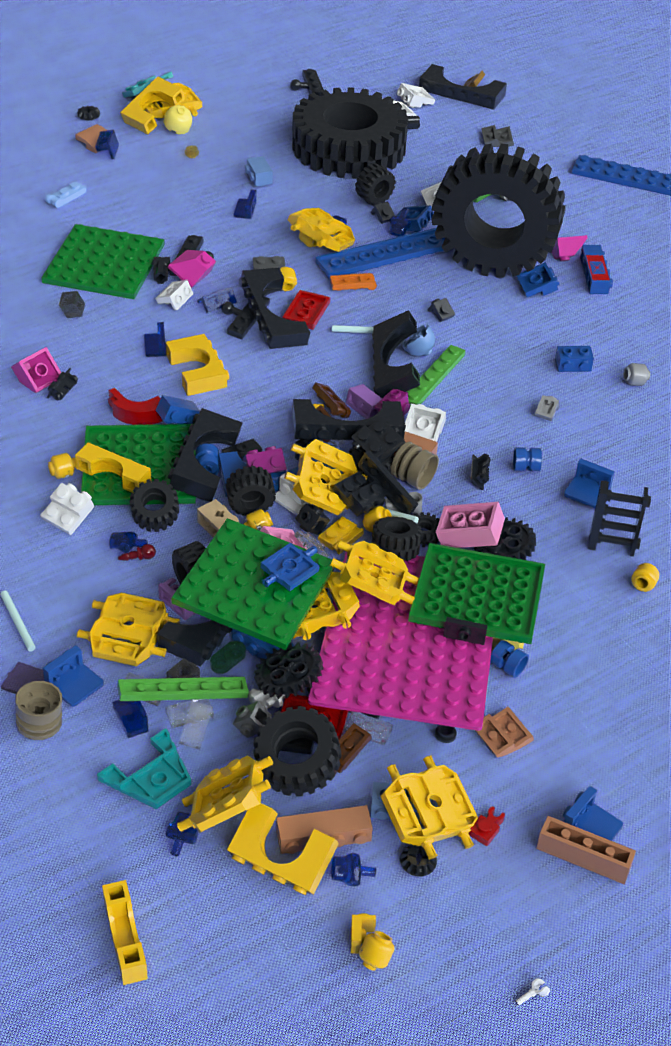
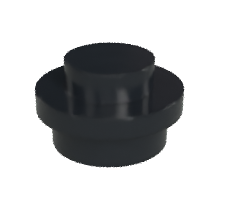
(445, 733)

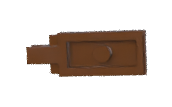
(351, 745)

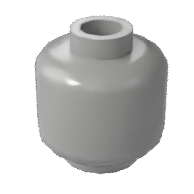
(636, 374)

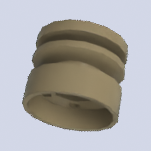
(414, 465)
(38, 710)

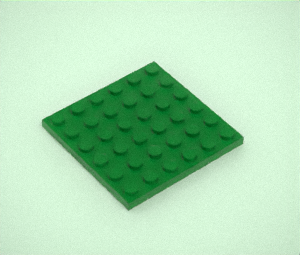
(103, 261)
(146, 444)
(230, 590)
(479, 590)

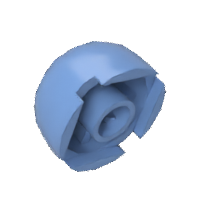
(420, 342)

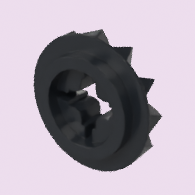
(88, 113)
(409, 862)

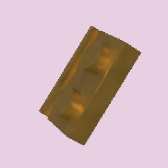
(474, 80)

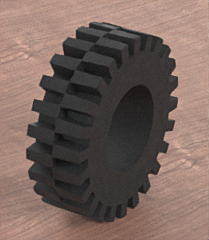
(349, 131)
(503, 176)

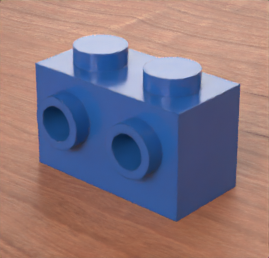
(574, 358)
(176, 410)

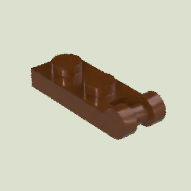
(331, 400)

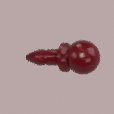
(146, 551)

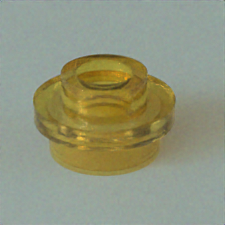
(191, 151)

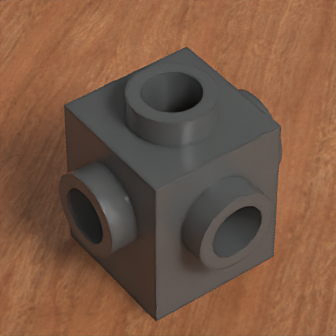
(250, 718)

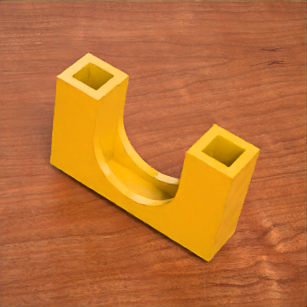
(156, 91)
(198, 349)
(303, 872)

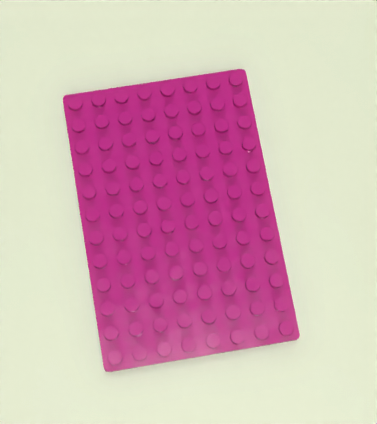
(402, 666)

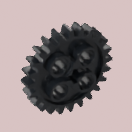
(514, 541)
(288, 670)

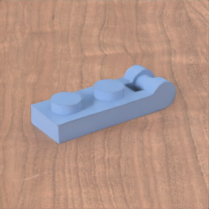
(65, 194)

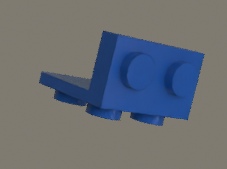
(586, 483)
(72, 676)
(591, 817)

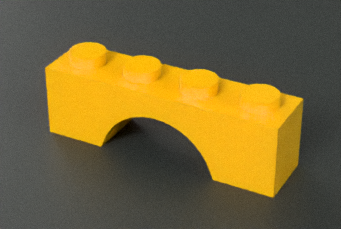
(93, 460)
(124, 932)

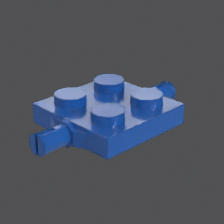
(290, 566)

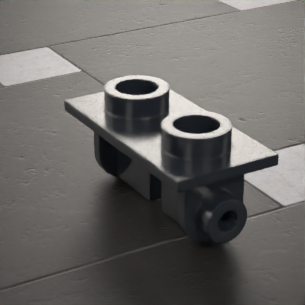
(58, 389)
(480, 470)

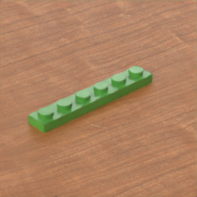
(436, 374)
(182, 688)

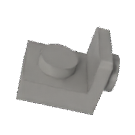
(547, 407)

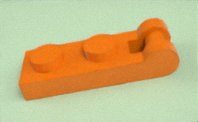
(353, 281)

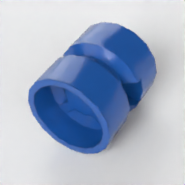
(208, 457)
(527, 459)
(507, 657)

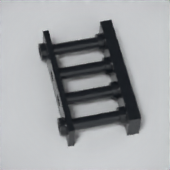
(603, 509)

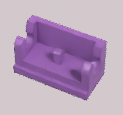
(363, 400)
(165, 595)

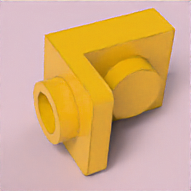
(359, 926)

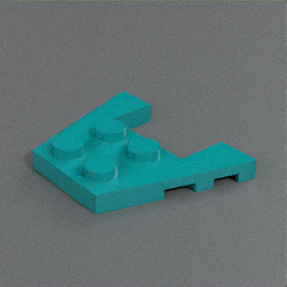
(133, 90)
(157, 780)

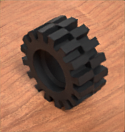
(430, 523)

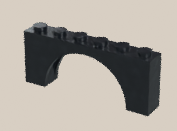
(485, 96)
(276, 330)
(386, 338)
(312, 424)
(189, 474)
(192, 641)

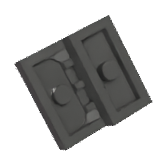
(497, 136)

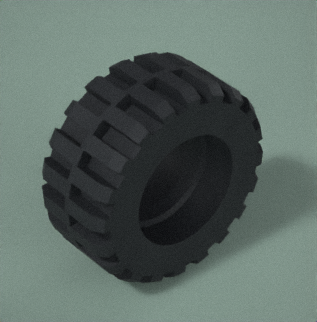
(294, 725)

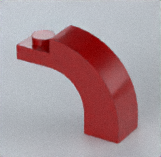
(134, 412)

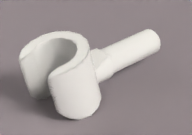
(534, 991)

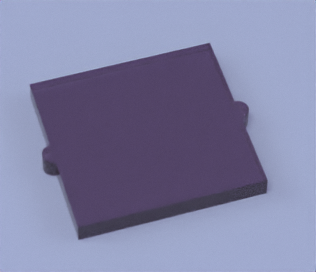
(20, 676)

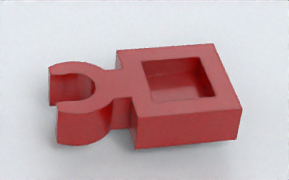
(486, 828)

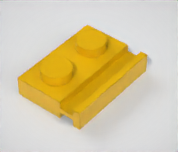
(341, 530)

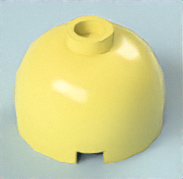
(178, 119)

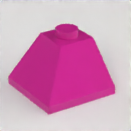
(567, 247)
(192, 266)
(37, 370)

